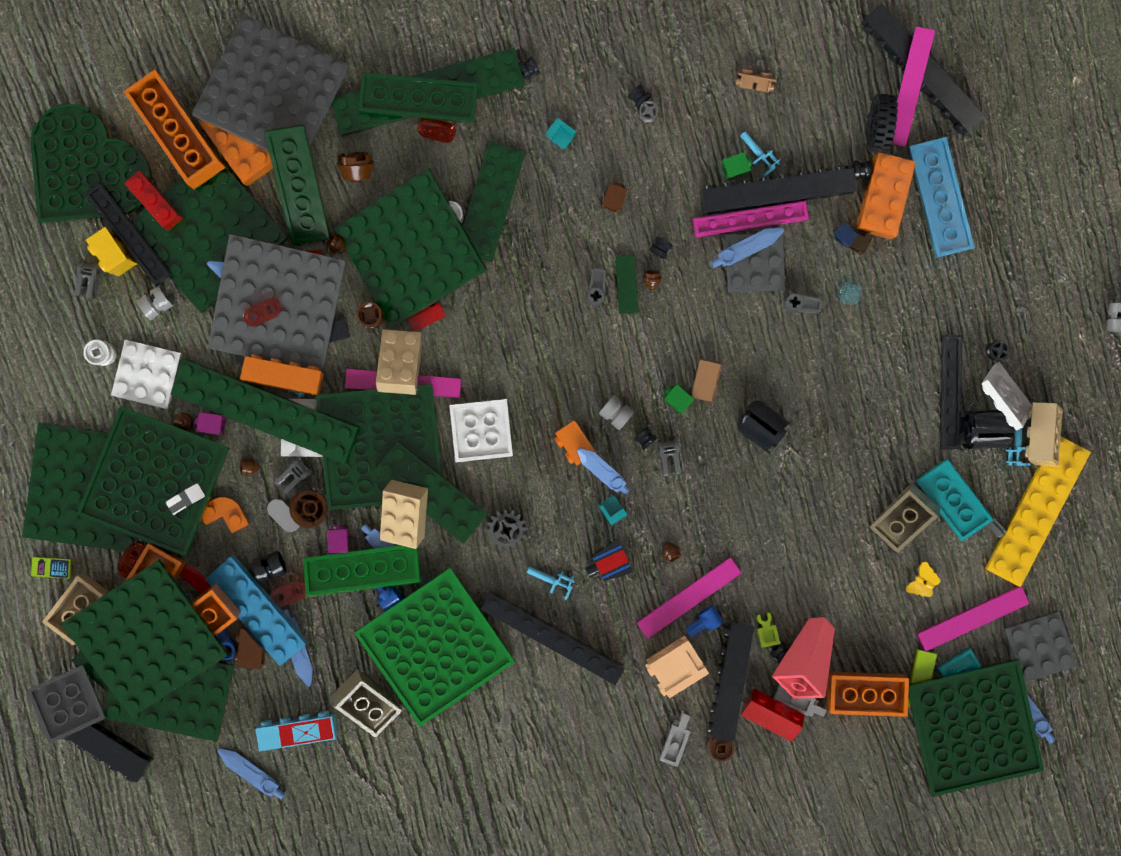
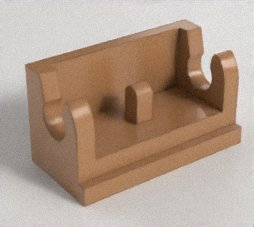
(706, 381)

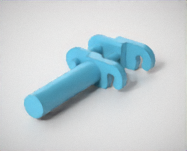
(759, 153)
(1018, 448)
(550, 579)

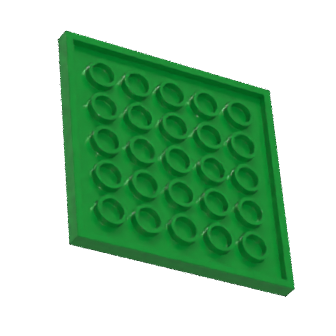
(434, 646)

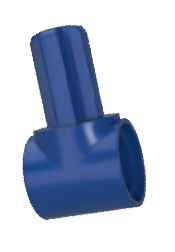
(389, 597)
(708, 619)
(224, 639)

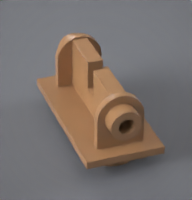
(763, 80)

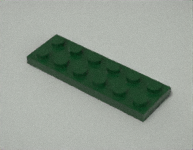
(418, 97)
(297, 184)
(492, 197)
(444, 501)

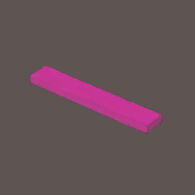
(912, 83)
(750, 219)
(367, 381)
(688, 597)
(972, 618)

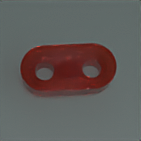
(436, 131)
(261, 312)
(130, 558)
(289, 593)

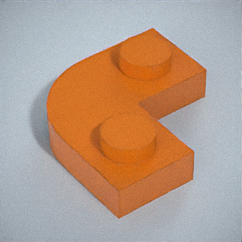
(229, 510)

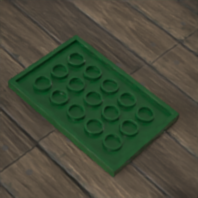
(189, 710)

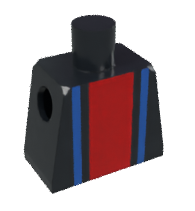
(610, 562)

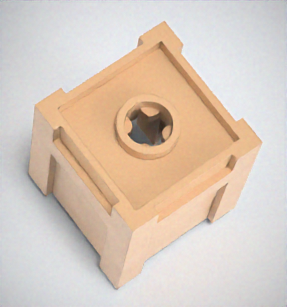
(676, 667)

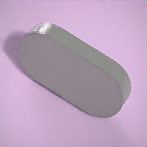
(280, 513)

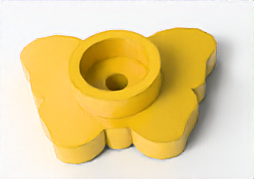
(925, 574)

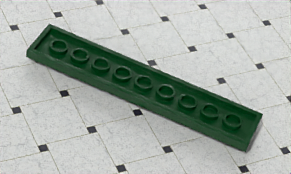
(492, 72)
(264, 411)

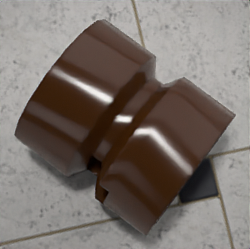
(370, 315)
(720, 750)

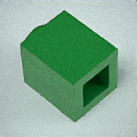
(736, 166)
(677, 398)

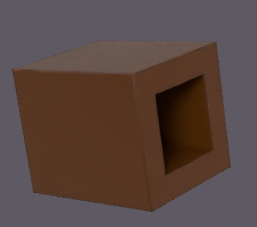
(614, 197)

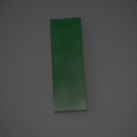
(626, 284)

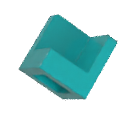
(560, 133)
(612, 510)

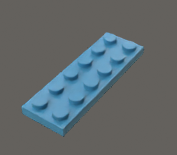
(941, 197)
(258, 610)

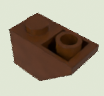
(250, 652)

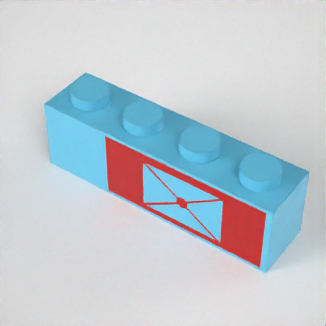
(296, 731)

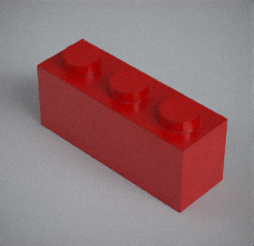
(153, 200)
(773, 715)

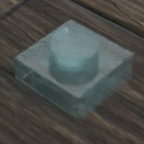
(850, 294)

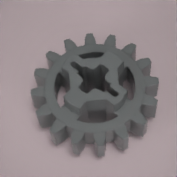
(498, 533)

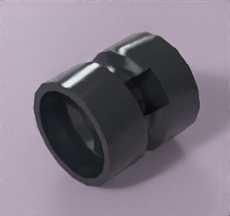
(267, 567)

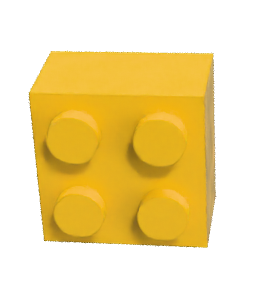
(111, 252)

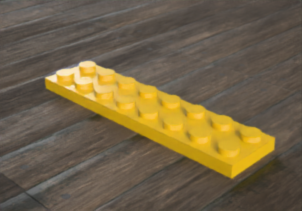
(1036, 514)

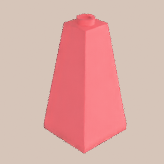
(807, 662)

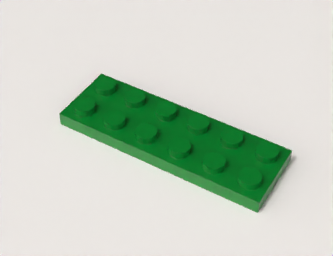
(361, 570)

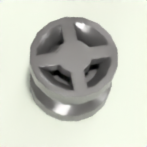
(651, 109)

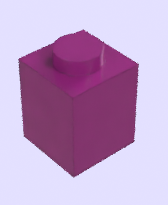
(210, 423)
(338, 539)

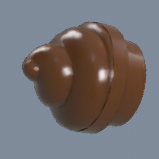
(336, 244)
(652, 279)
(183, 421)
(248, 467)
(671, 552)

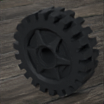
(882, 123)

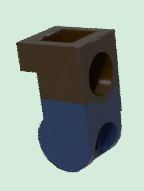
(846, 236)

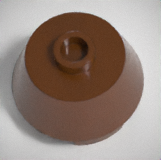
(355, 166)
(308, 508)

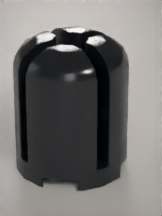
(986, 430)
(758, 433)

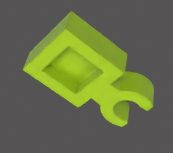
(767, 634)

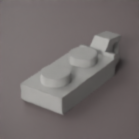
(806, 706)
(676, 740)

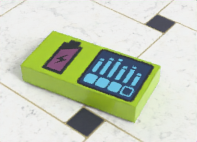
(51, 567)

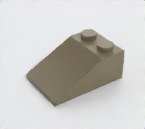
(905, 517)
(365, 703)

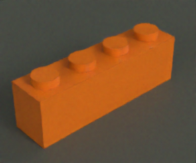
(282, 376)

